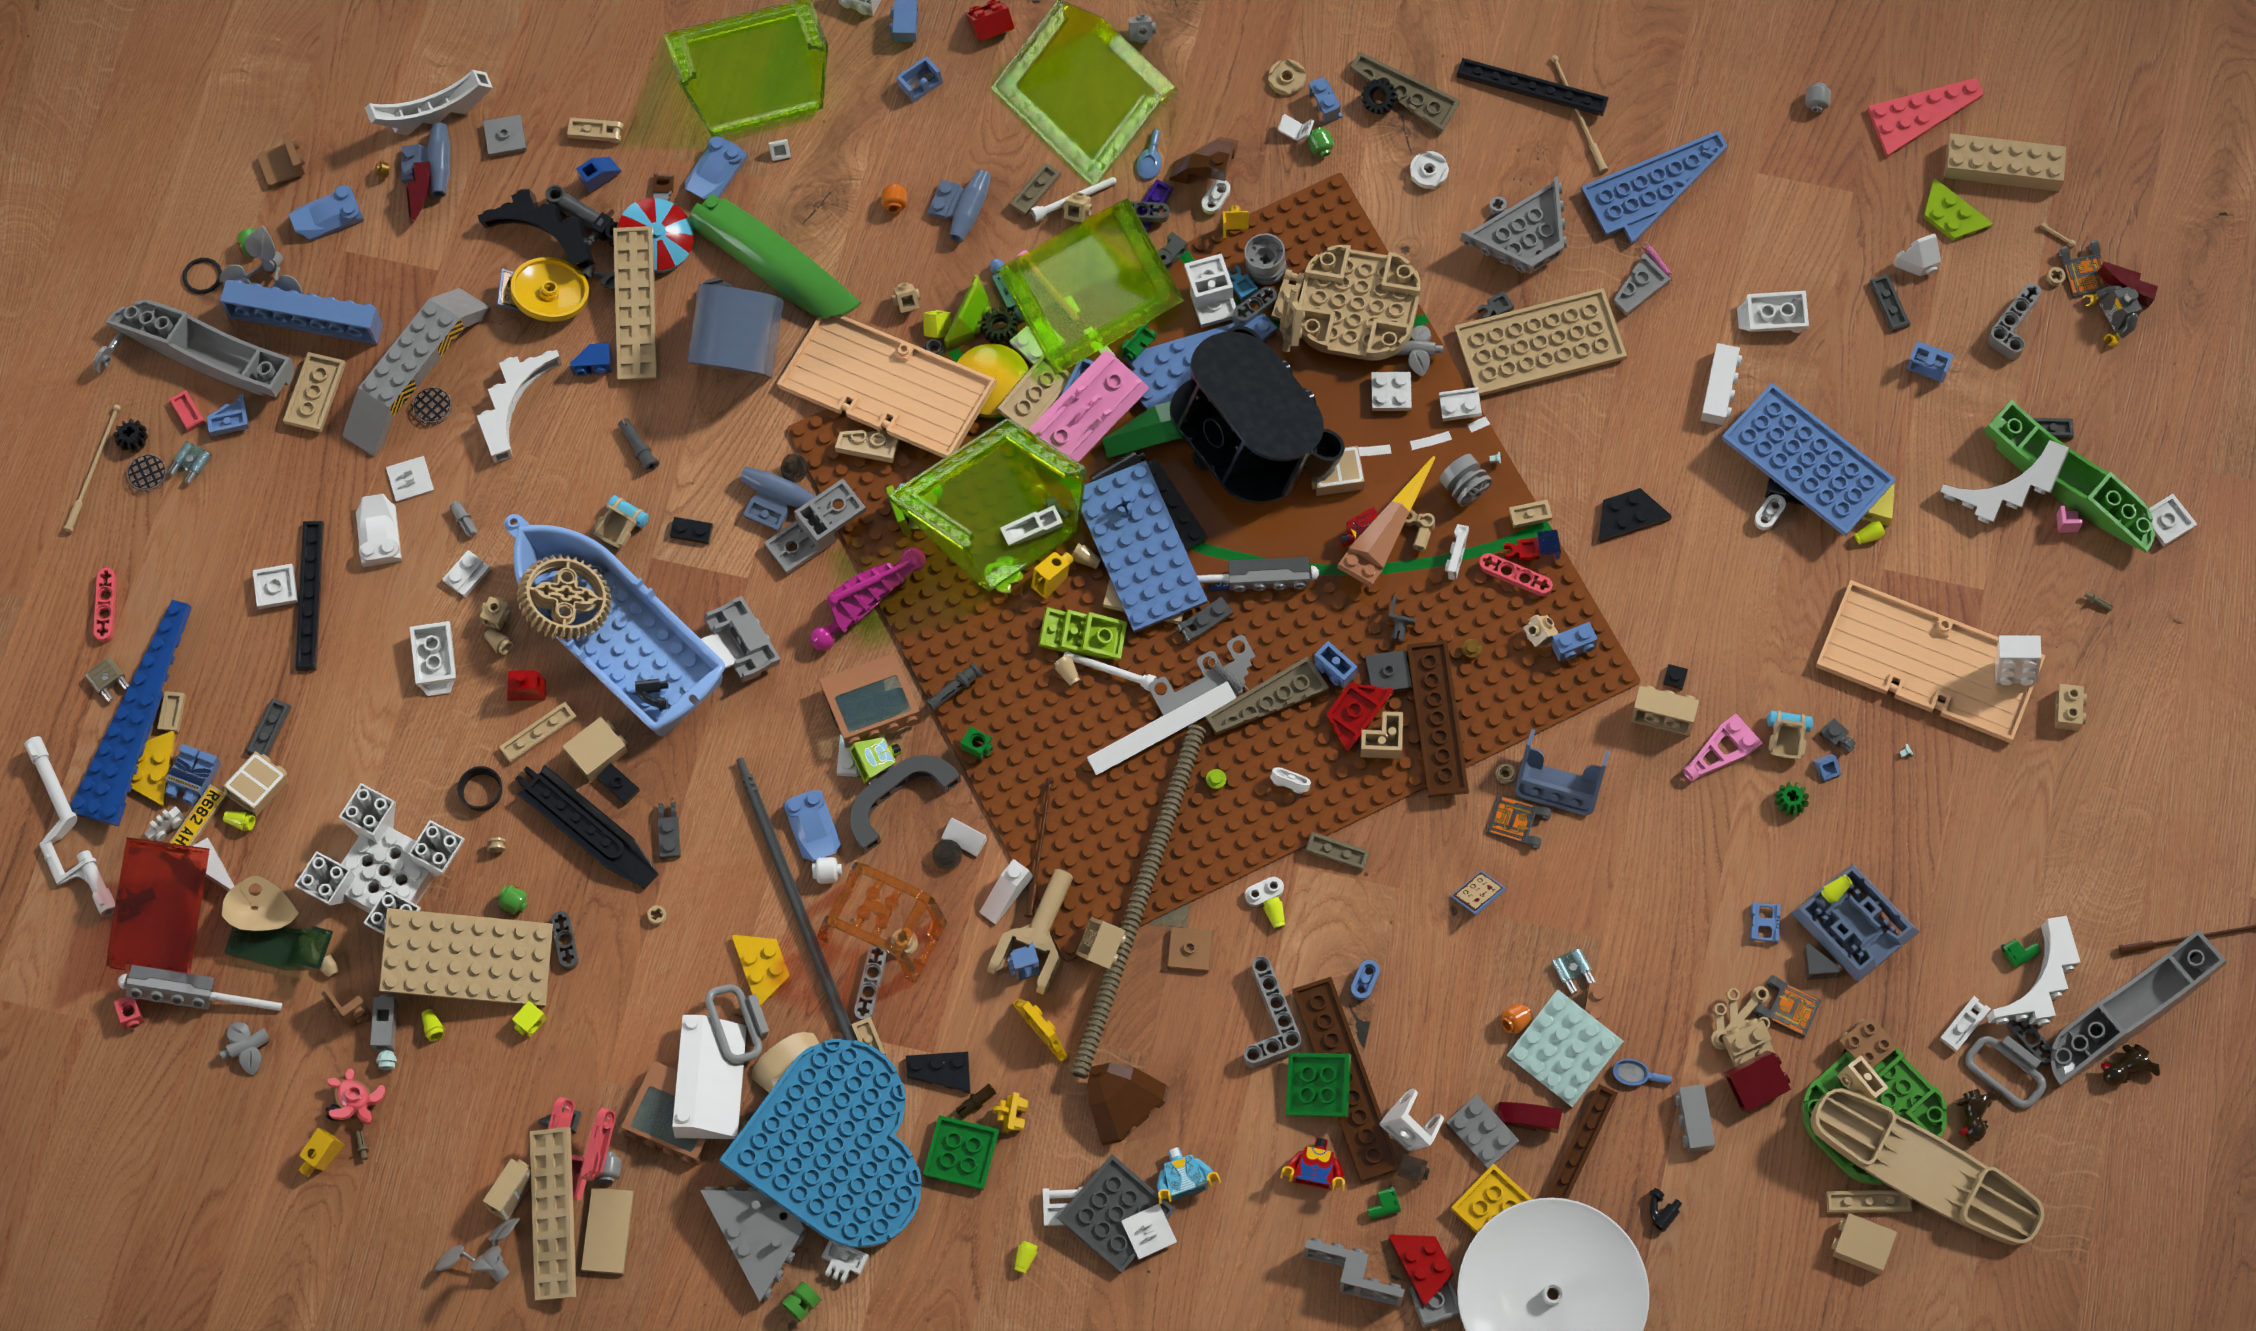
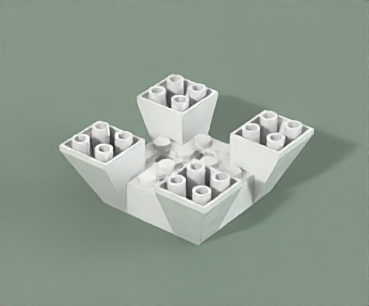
(421, 861)

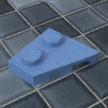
(229, 418)

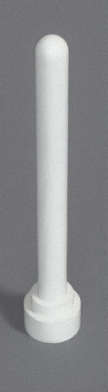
(1038, 213)
(1143, 680)

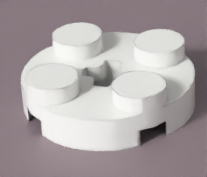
(1429, 180)

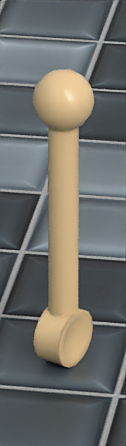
(2044, 226)

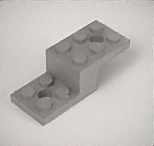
(815, 526)
(1354, 1270)

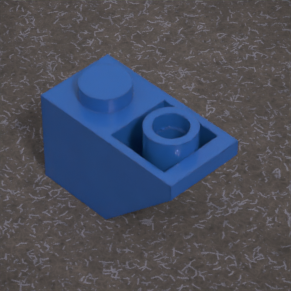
(597, 172)
(593, 359)

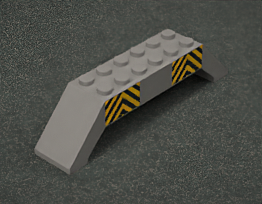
(407, 365)

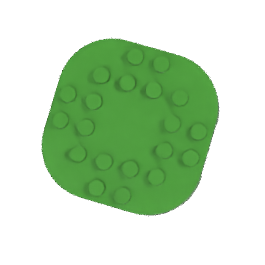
(1906, 1094)

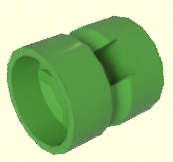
(802, 1294)

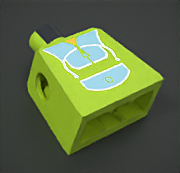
(873, 757)

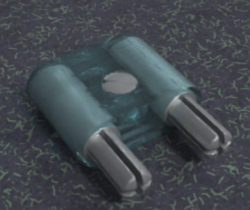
(190, 458)
(1571, 967)

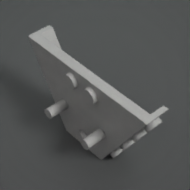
(1524, 230)
(756, 1234)

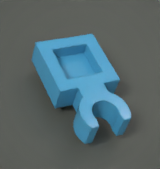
(1242, 285)

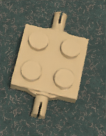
(1291, 320)

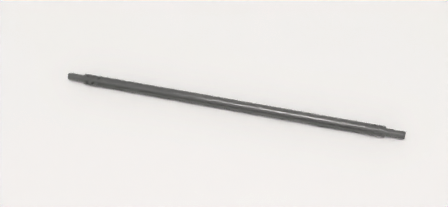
(796, 902)

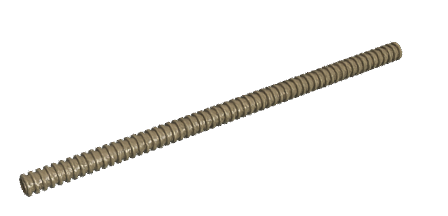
(1138, 899)

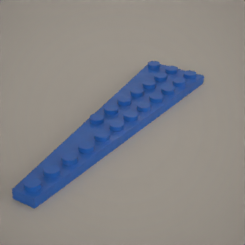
(115, 762)

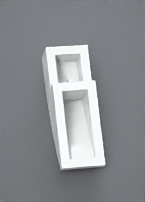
(1032, 526)

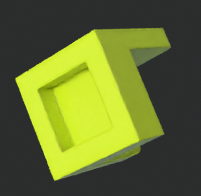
(936, 323)

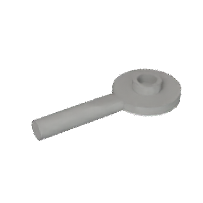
(104, 355)

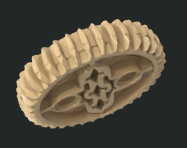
(564, 598)

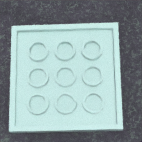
(1565, 1048)

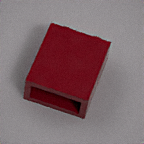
(1758, 1081)

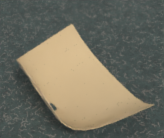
(273, 905)
(779, 1057)

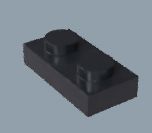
(691, 530)

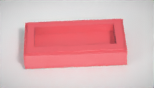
(187, 411)

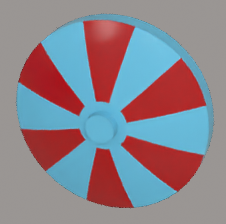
(671, 230)

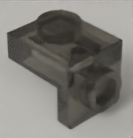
(1413, 1169)

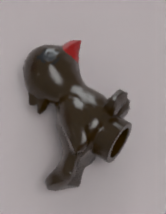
(2132, 1061)
(1975, 1107)

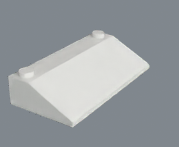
(707, 1082)

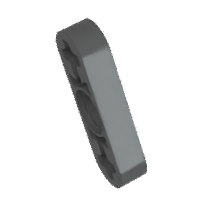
(1156, 207)
(1252, 313)
(556, 928)
(2045, 1047)

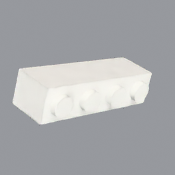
(1720, 384)

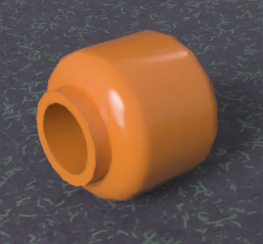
(894, 198)
(1516, 1018)

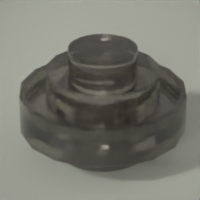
(794, 468)
(947, 854)

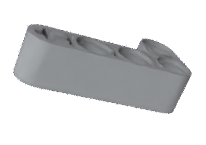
(2016, 317)

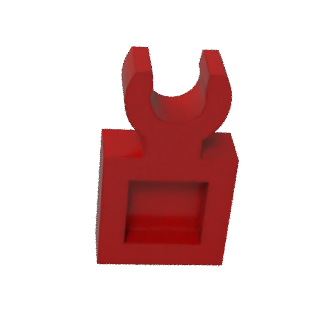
(1526, 549)

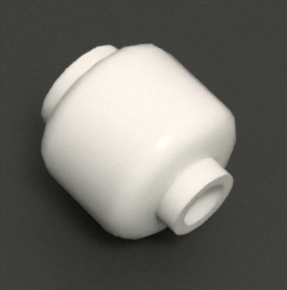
(826, 870)

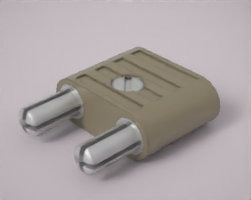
(106, 676)

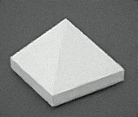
(779, 150)

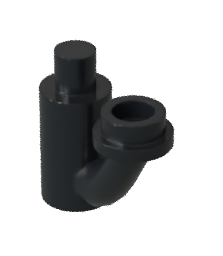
(651, 686)
(1668, 1214)

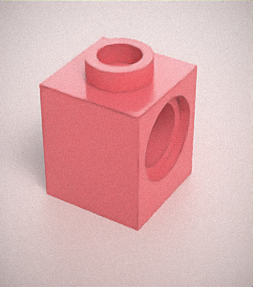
(125, 1004)

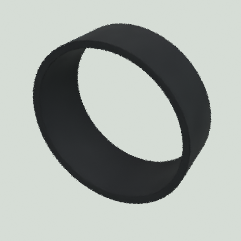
(475, 771)

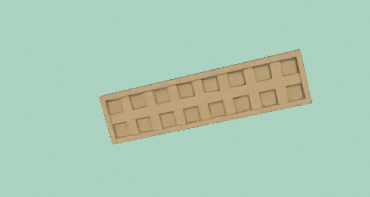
(635, 303)
(552, 1214)

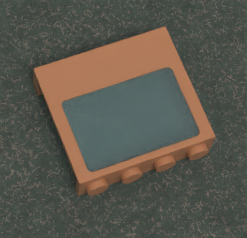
(871, 700)
(652, 1116)

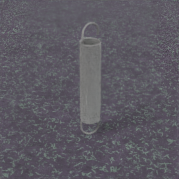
(1227, 675)

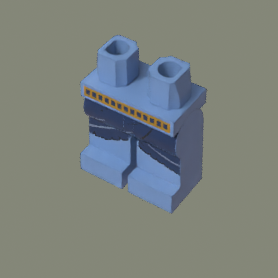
(191, 774)

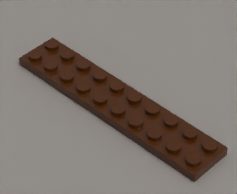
(1330, 1033)

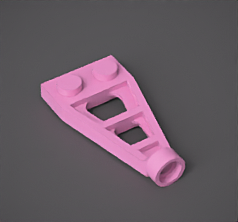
(1738, 733)

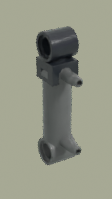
(599, 224)

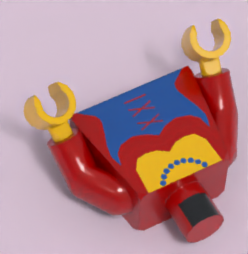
(1315, 1167)

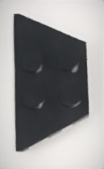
(1629, 514)

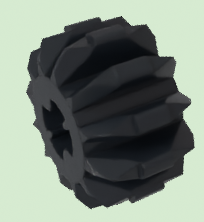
(130, 435)

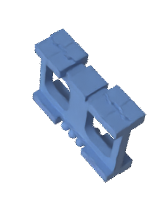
(1758, 922)

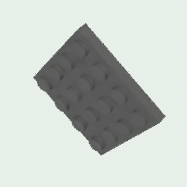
(1102, 1205)

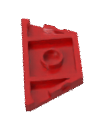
(1356, 710)
(1423, 1263)

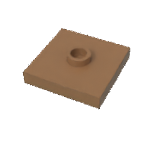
(1190, 949)

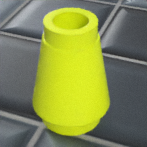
(1869, 533)
(239, 819)
(1835, 890)
(1274, 910)
(432, 1025)
(1025, 1256)

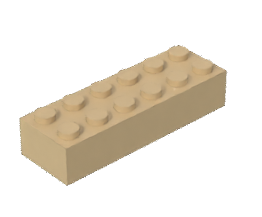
(2005, 162)

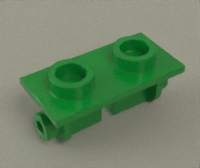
(1132, 347)

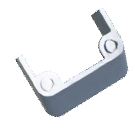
(1556, 786)

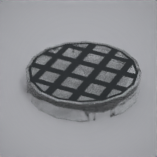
(432, 405)
(147, 473)

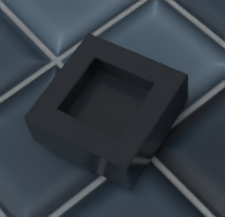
(1675, 676)

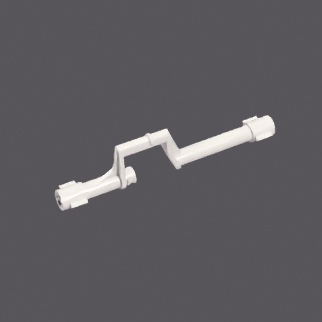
(87, 864)

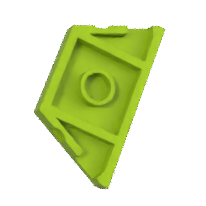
(1953, 214)

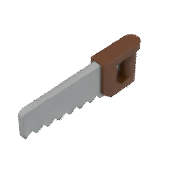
(663, 192)

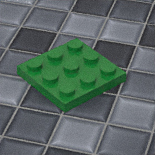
(1318, 1085)
(961, 1152)

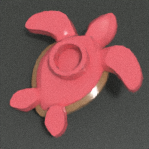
(354, 1098)

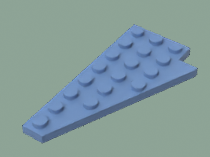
(1644, 192)
(1168, 364)

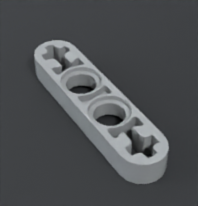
(867, 982)

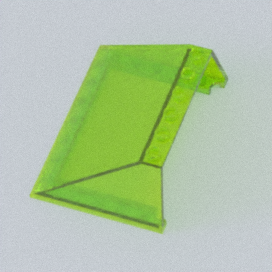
(752, 66)
(1083, 89)
(1089, 285)
(986, 487)

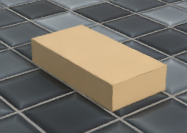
(171, 711)

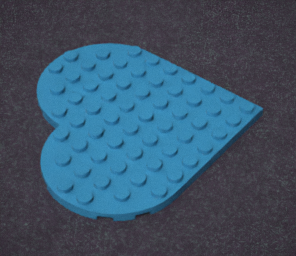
(830, 1145)

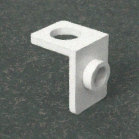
(1294, 129)

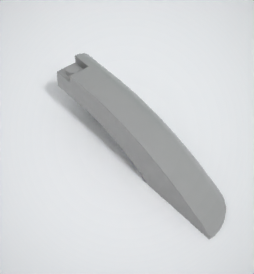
(204, 347)
(2134, 1006)

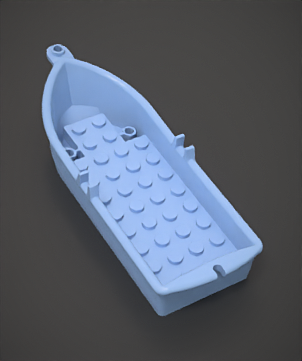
(639, 636)

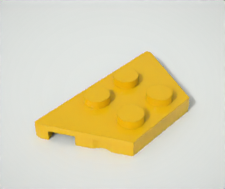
(154, 768)
(762, 965)
(1044, 1029)

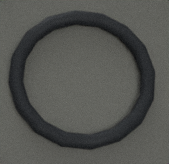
(194, 262)

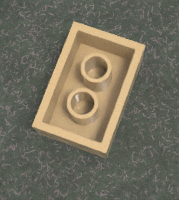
(1664, 710)
(1101, 942)

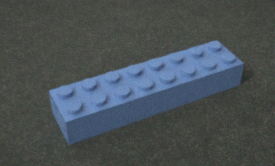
(301, 311)

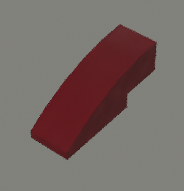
(417, 189)
(2123, 277)
(1530, 1116)

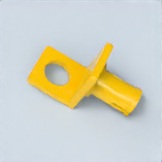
(1235, 219)

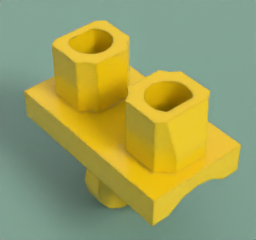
(1008, 1110)

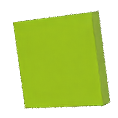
(900, 516)

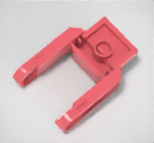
(593, 1163)

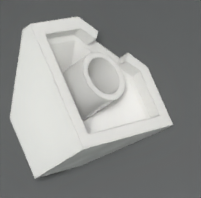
(1921, 258)

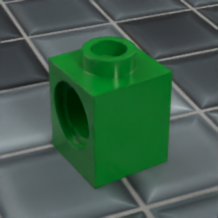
(972, 736)

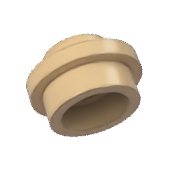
(1505, 768)

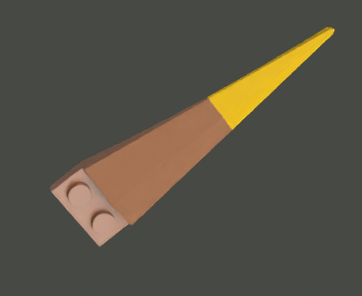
(1373, 547)

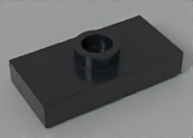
(618, 783)

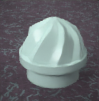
(386, 1060)

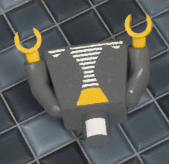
(2120, 309)

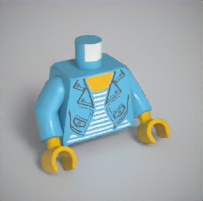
(1184, 1176)

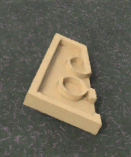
(870, 445)

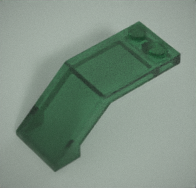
(281, 947)

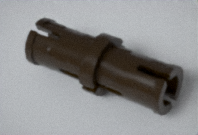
(975, 1101)

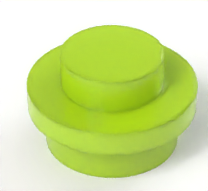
(1216, 779)

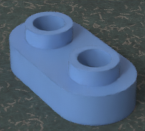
(1365, 981)

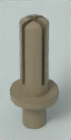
(2094, 598)
(362, 1149)

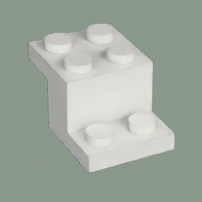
(1210, 290)

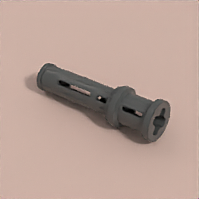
(642, 451)
(961, 681)

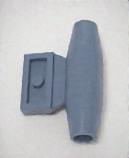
(437, 154)
(961, 203)
(773, 497)

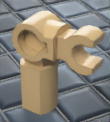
(1426, 524)

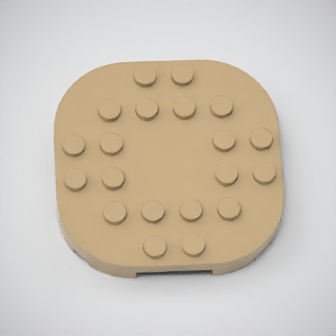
(1359, 303)

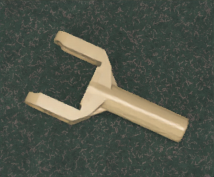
(1037, 931)

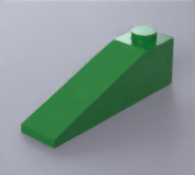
(1144, 431)

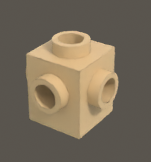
(1077, 207)
(907, 303)
(495, 613)
(1540, 630)

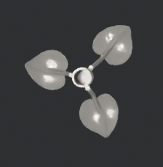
(261, 245)
(489, 1261)

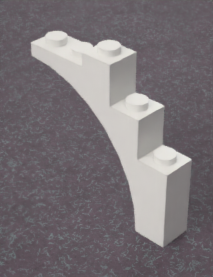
(434, 108)
(518, 378)
(1989, 501)
(2059, 958)

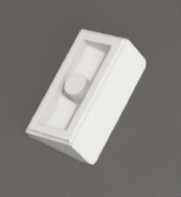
(967, 837)

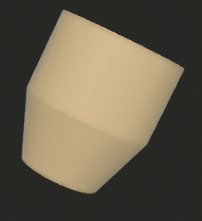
(329, 966)

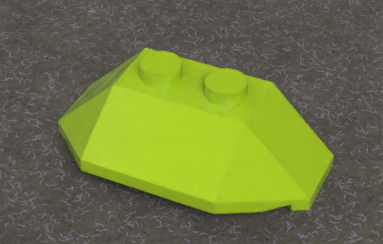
(969, 316)

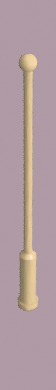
(1593, 146)
(78, 503)

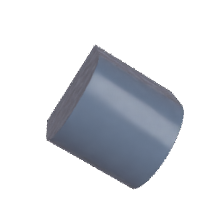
(735, 330)

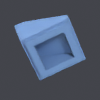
(1827, 767)

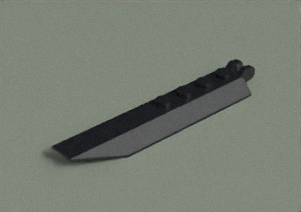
(587, 826)

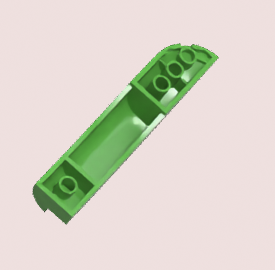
(771, 258)
(2080, 483)

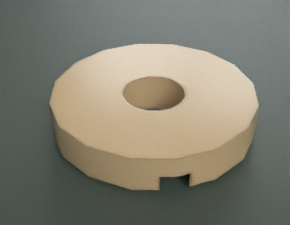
(1291, 86)

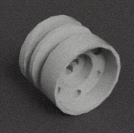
(1265, 259)
(1465, 480)

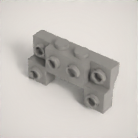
(747, 634)

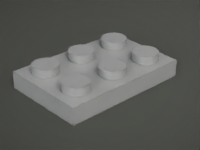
(1483, 1131)

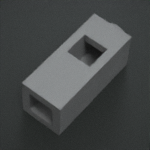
(384, 1023)

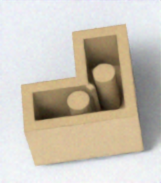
(1384, 742)

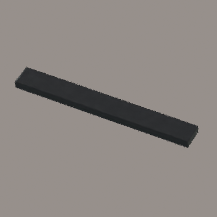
(1532, 87)
(309, 596)

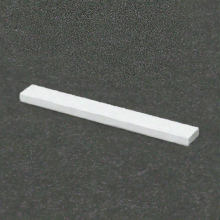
(1161, 728)

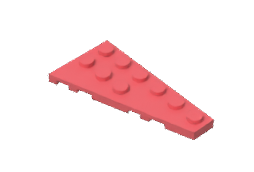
(1916, 114)

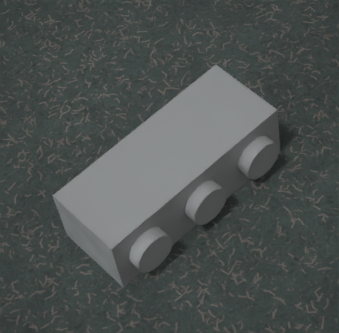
(1695, 1119)

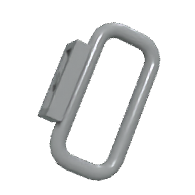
(753, 1017)
(2018, 1056)

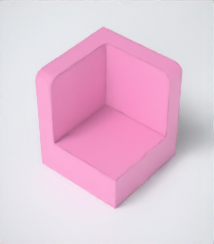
(2068, 521)

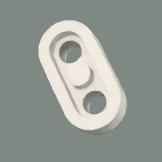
(1215, 198)
(1769, 513)
(1289, 779)
(1264, 891)

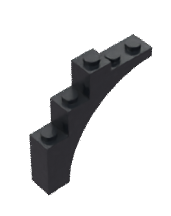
(526, 211)

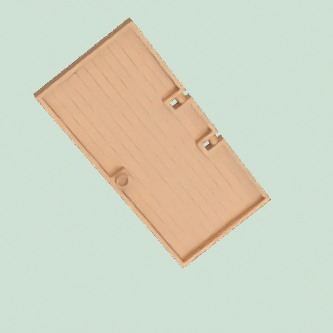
(887, 378)
(1928, 655)

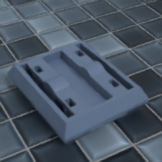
(1856, 925)

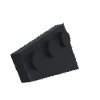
(941, 1069)

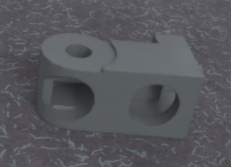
(1173, 250)

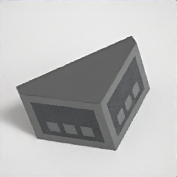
(1817, 965)

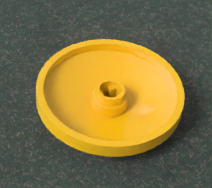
(549, 289)
(1000, 363)

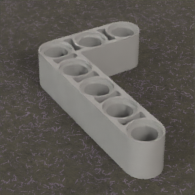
(1276, 1016)

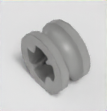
(1500, 200)

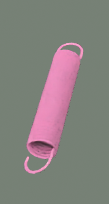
(1657, 260)

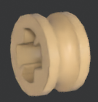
(2056, 271)
(496, 845)
(654, 909)

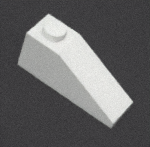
(215, 869)
(1006, 891)

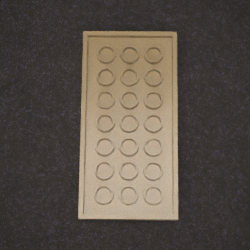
(1540, 342)
(465, 957)

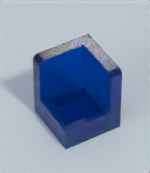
(1549, 543)

